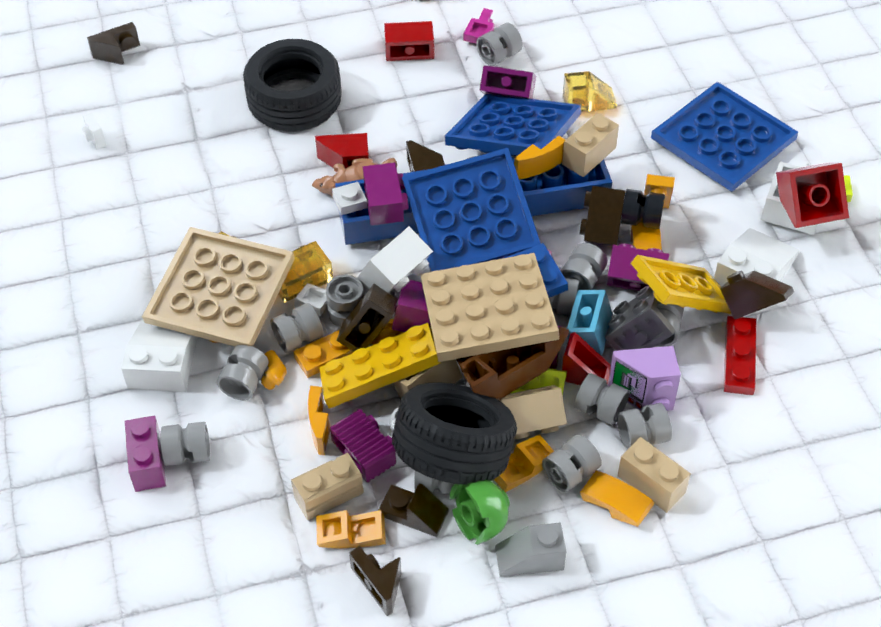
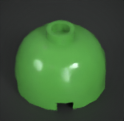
(480, 509)

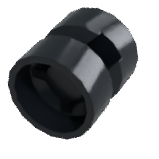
(642, 208)

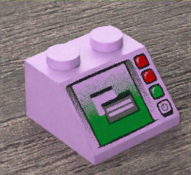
(648, 374)

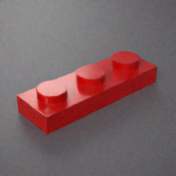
(740, 355)

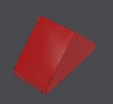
(582, 360)

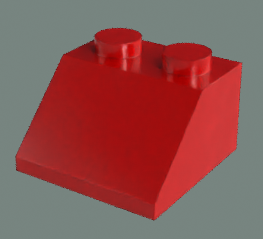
(813, 194)

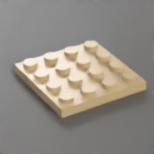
(219, 288)
(488, 307)

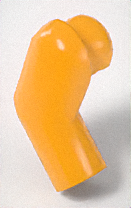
(275, 372)

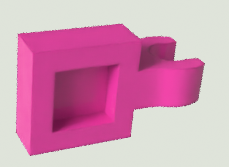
(479, 26)

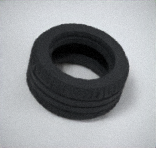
(286, 61)
(453, 433)

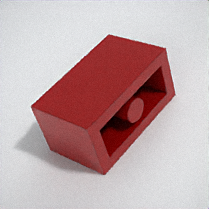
(409, 40)

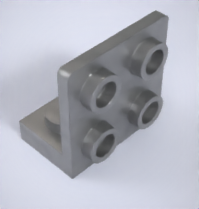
(638, 323)

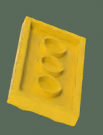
(680, 284)
(378, 365)

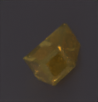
(587, 91)

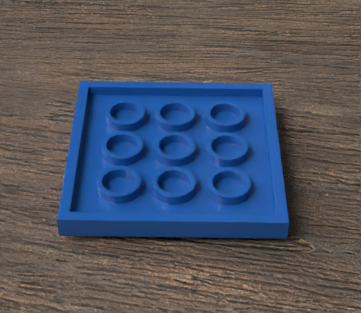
(512, 124)
(724, 136)
(471, 211)

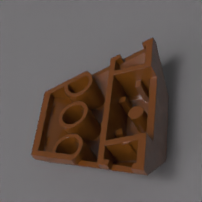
(506, 370)

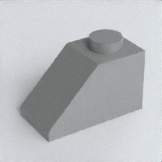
(532, 551)

